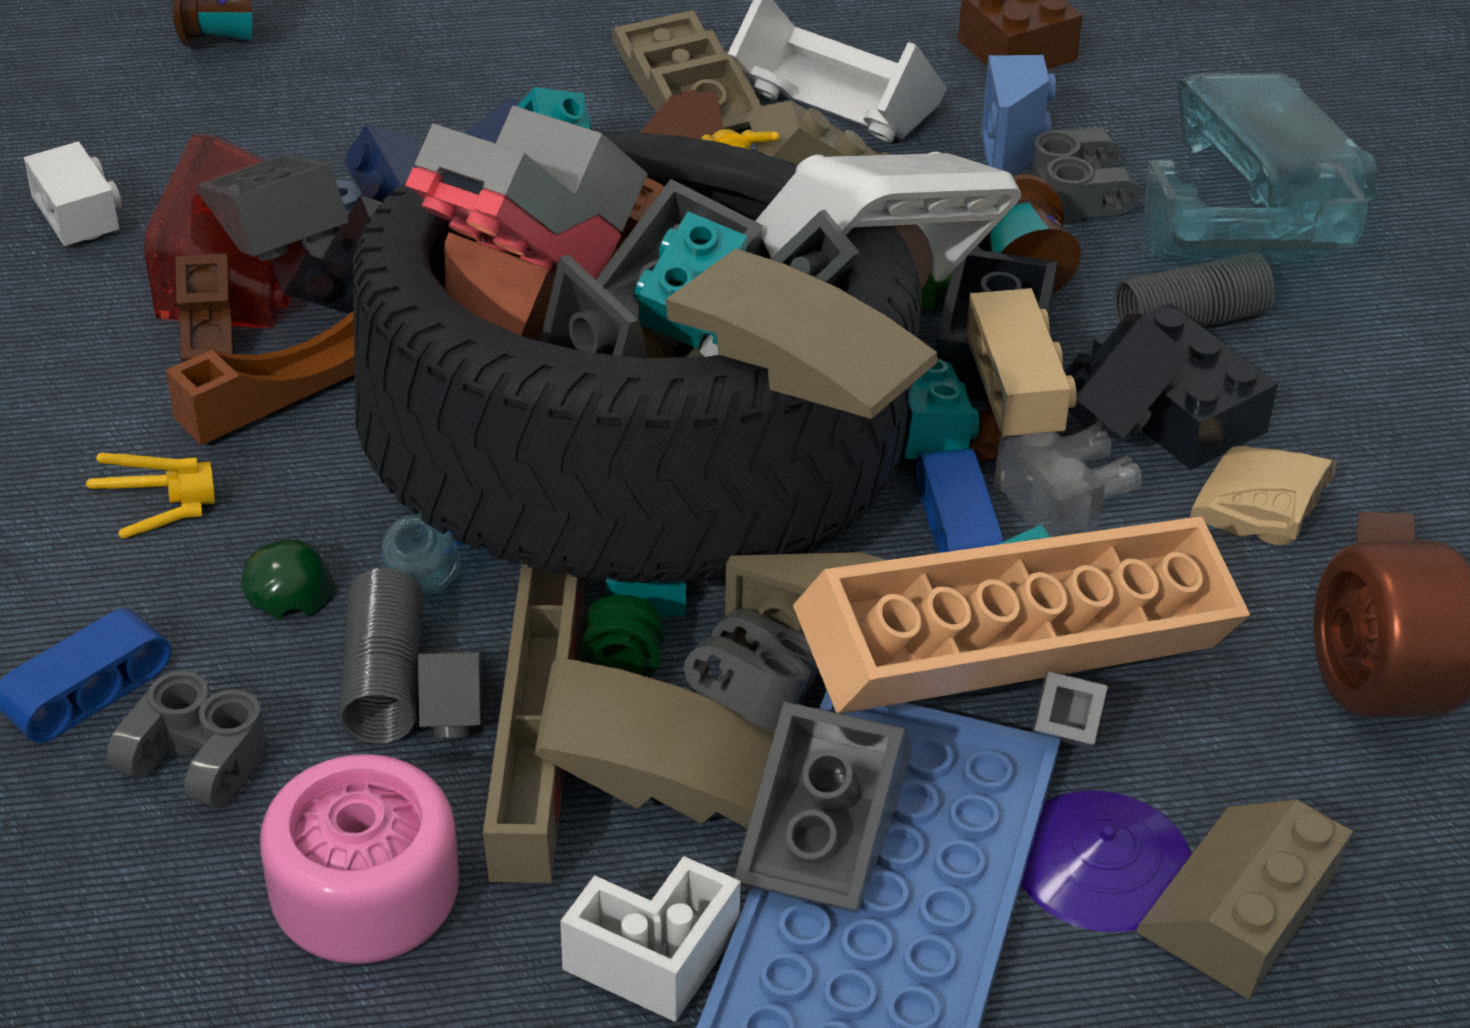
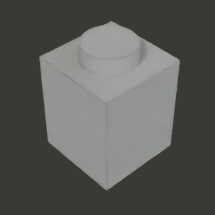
(1069, 709)

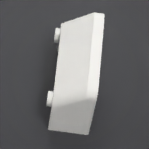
(835, 76)
(941, 193)

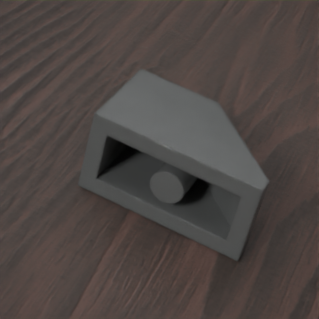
(820, 250)
(451, 691)

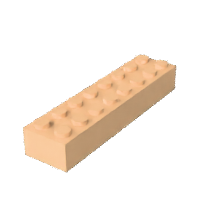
(1016, 612)

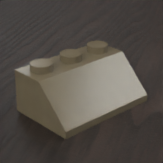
(803, 133)
(1247, 890)

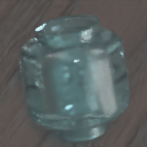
(421, 553)

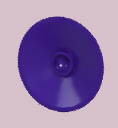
(1102, 859)

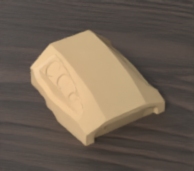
(1263, 492)

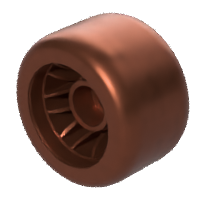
(1395, 628)

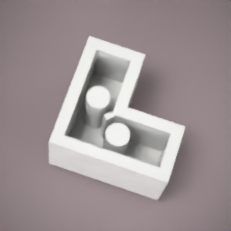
(652, 948)

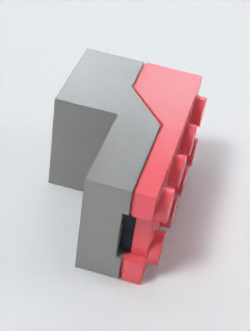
(534, 191)

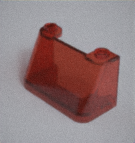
(188, 227)

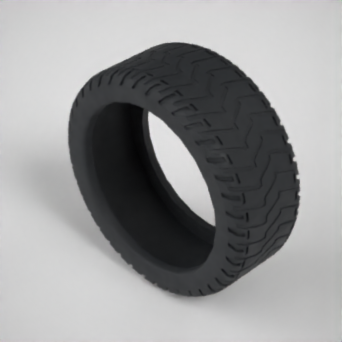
(605, 455)

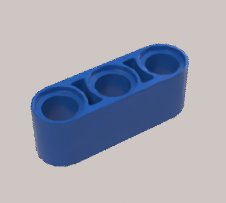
(956, 500)
(82, 675)

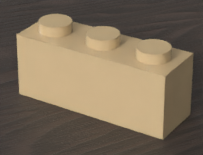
(1019, 362)

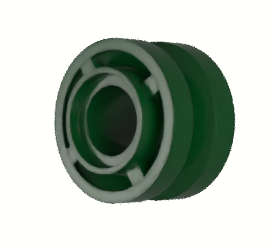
(623, 635)

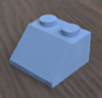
(1015, 109)

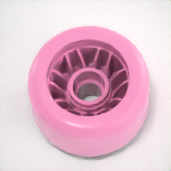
(360, 858)

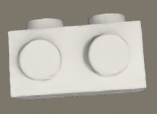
(73, 193)

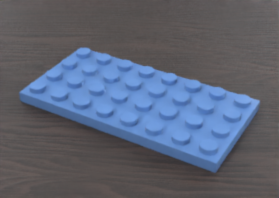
(933, 907)

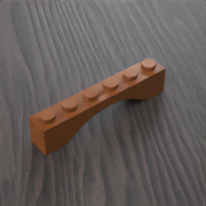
(231, 390)

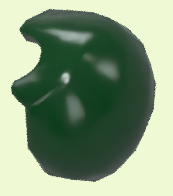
(286, 578)

